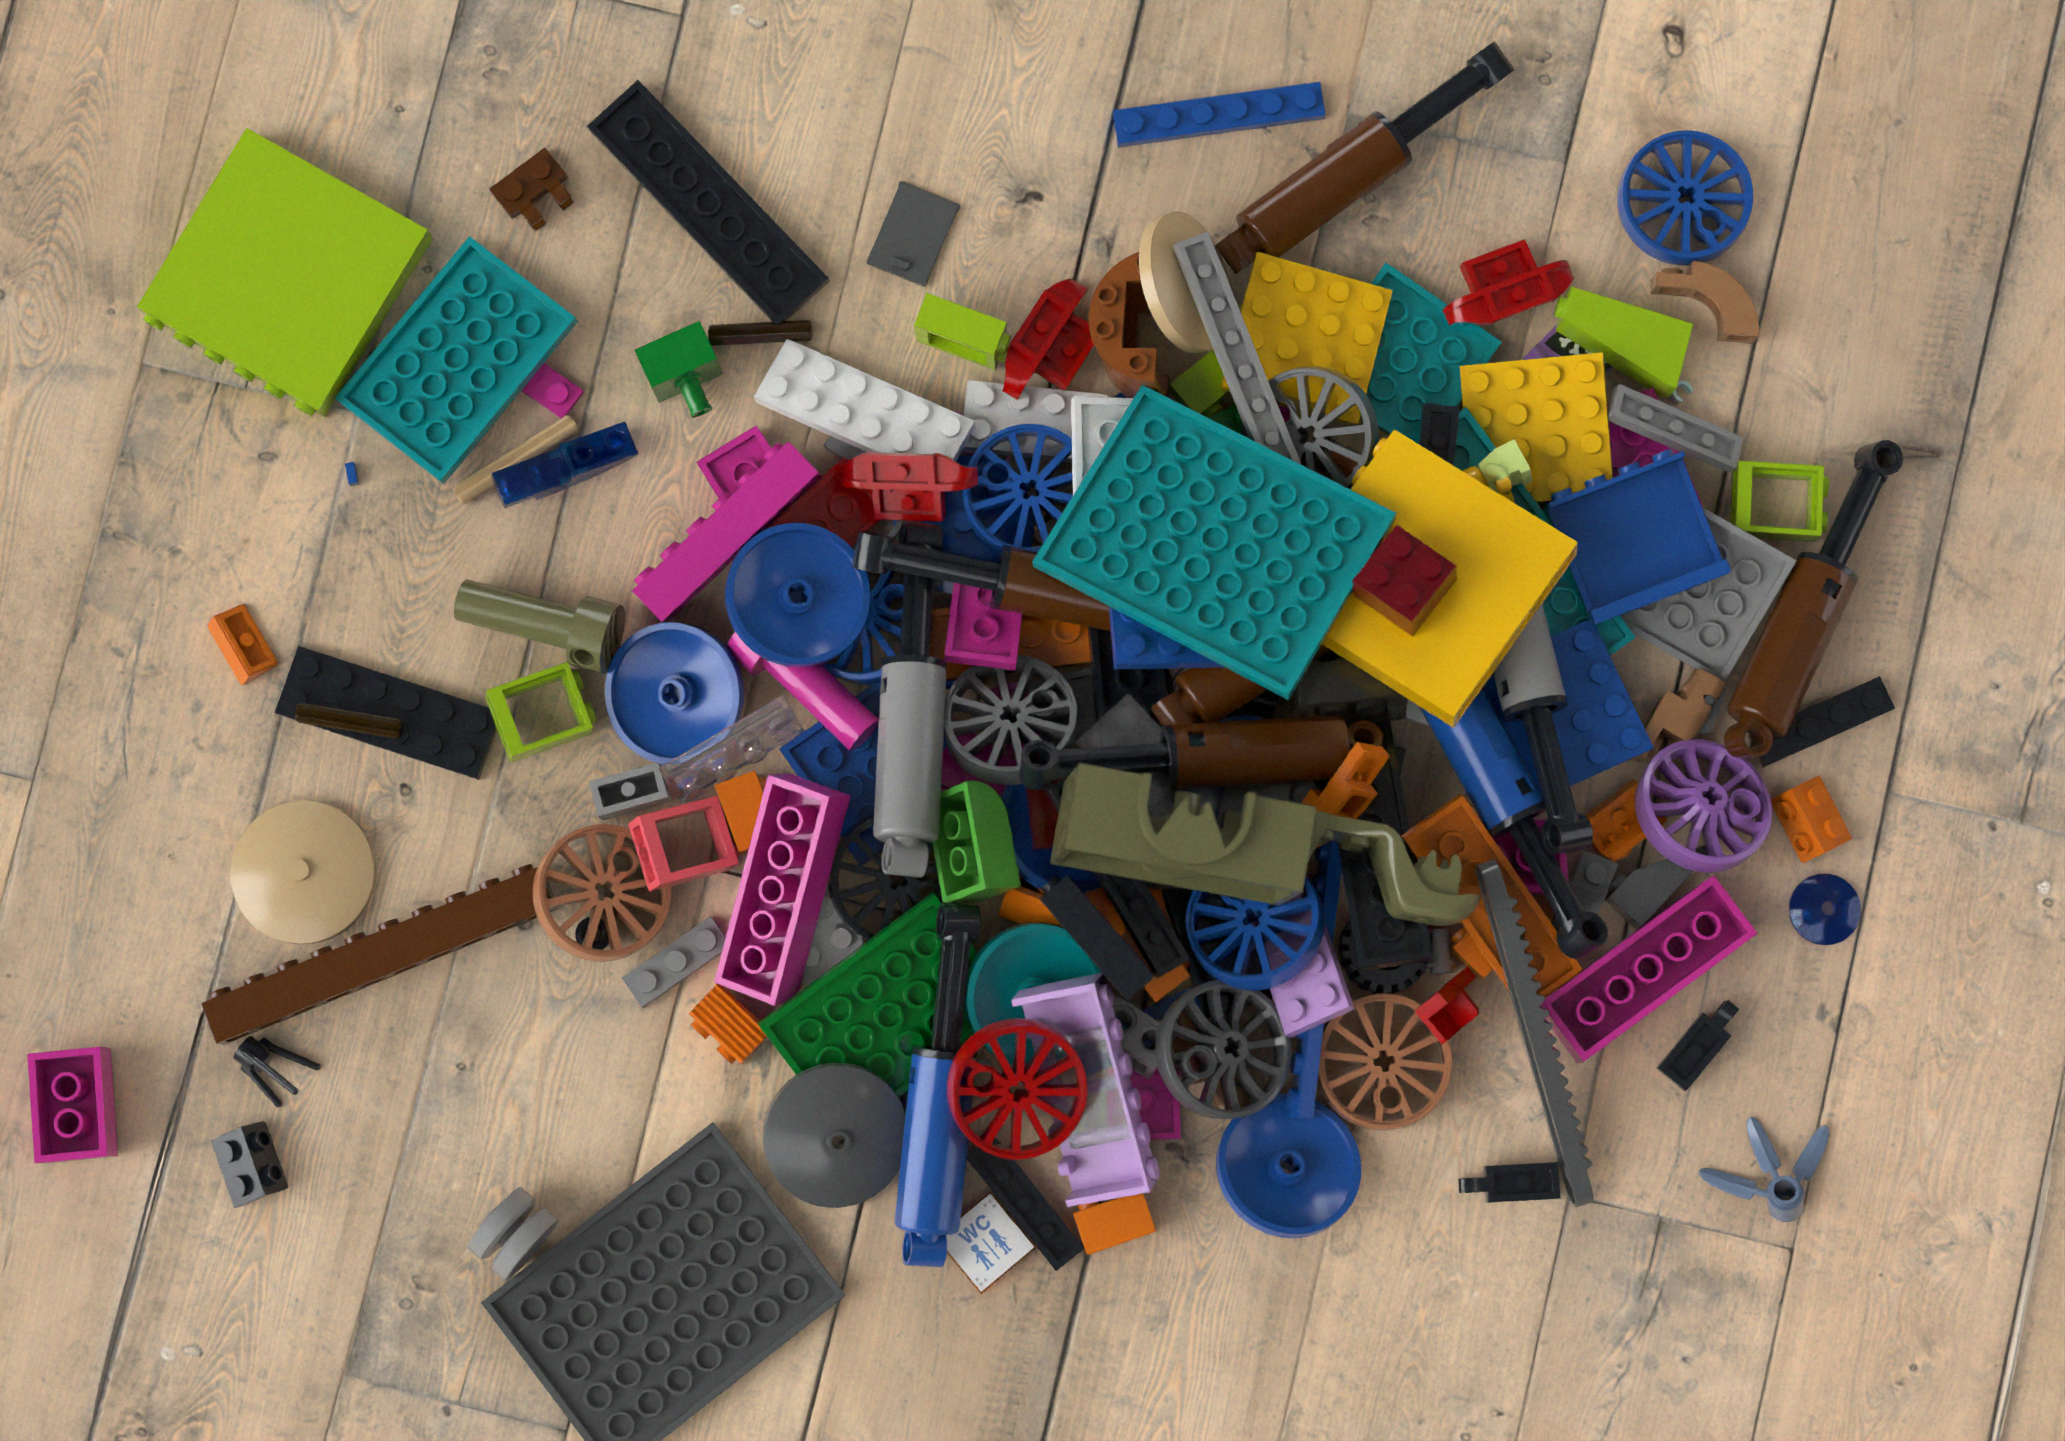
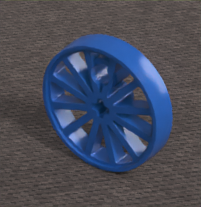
(1680, 186)
(1012, 491)
(878, 616)
(1242, 932)

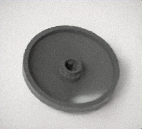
(826, 1104)

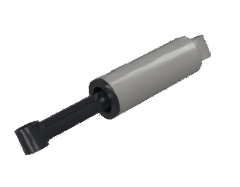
(1531, 692)
(911, 727)

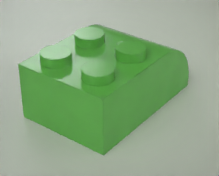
(974, 845)

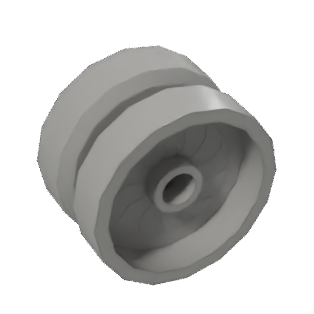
(508, 1230)

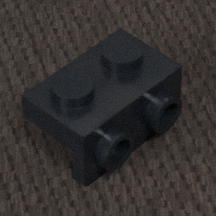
(249, 1163)

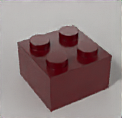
(1404, 580)

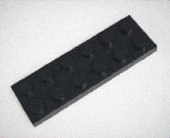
(434, 724)

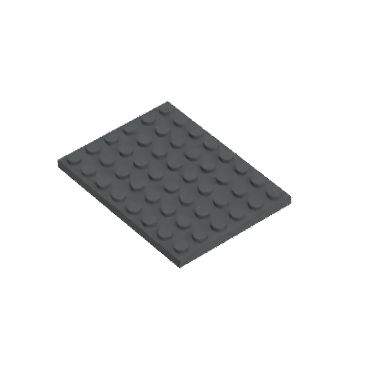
(664, 1296)

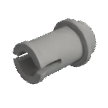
(1441, 954)

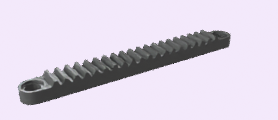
(1535, 1033)

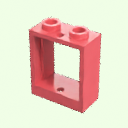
(652, 854)

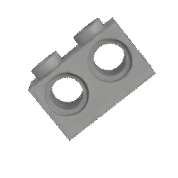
(1139, 1028)

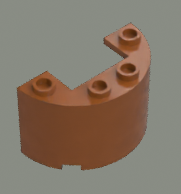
(1115, 330)

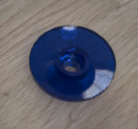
(1807, 912)

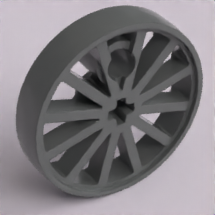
(1304, 417)
(1008, 720)
(1216, 1063)

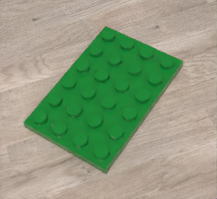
(869, 1003)

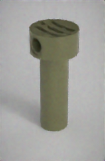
(587, 632)

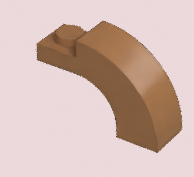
(1719, 292)

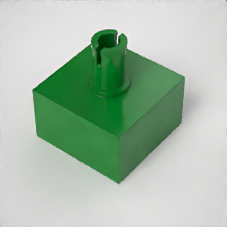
(681, 365)

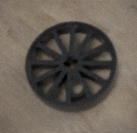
(898, 891)

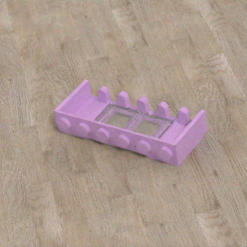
(1110, 1146)

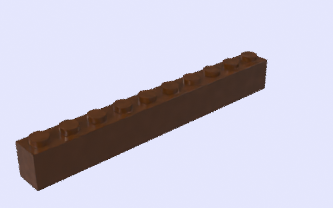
(373, 957)

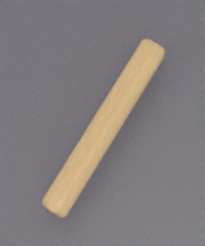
(531, 448)

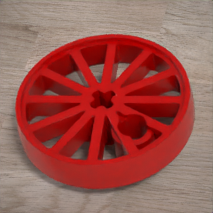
(1022, 1098)

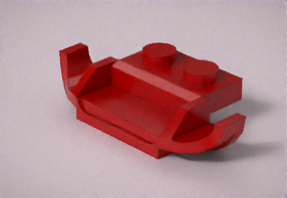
(1506, 285)
(1049, 341)
(907, 484)

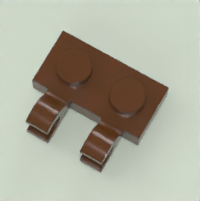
(528, 184)

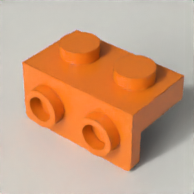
(1810, 819)
(1616, 824)

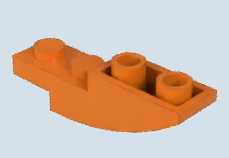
(1350, 788)

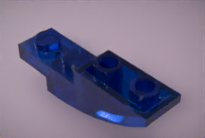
(565, 466)

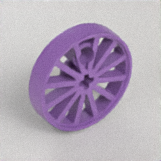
(1704, 805)

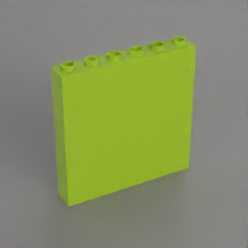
(284, 273)

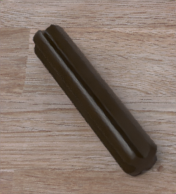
(759, 332)
(348, 720)

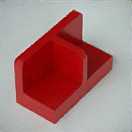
(1449, 1007)

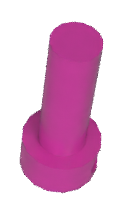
(818, 692)

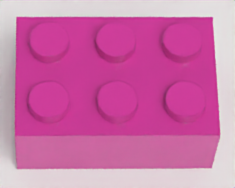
(72, 1105)

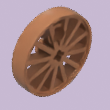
(601, 875)
(1394, 1070)

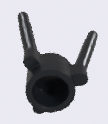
(255, 1058)

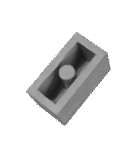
(629, 791)

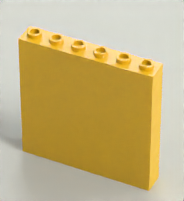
(1503, 576)

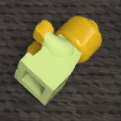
(1502, 470)

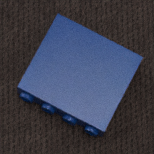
(1637, 537)

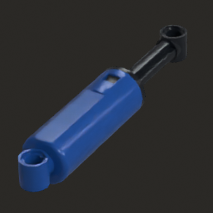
(1509, 801)
(932, 1141)

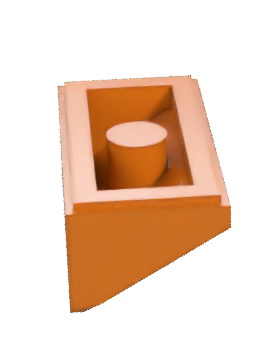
(242, 644)

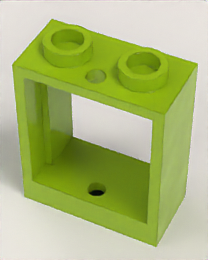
(961, 331)
(1742, 496)
(505, 724)

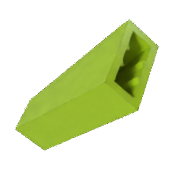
(1633, 339)

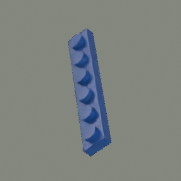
(1218, 114)

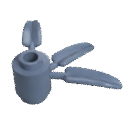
(1783, 1193)

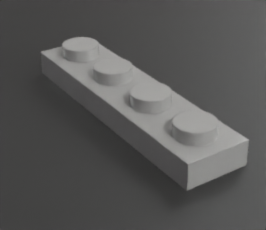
(1674, 428)

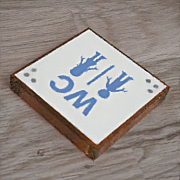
(988, 1243)

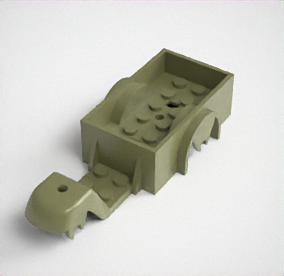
(1252, 855)

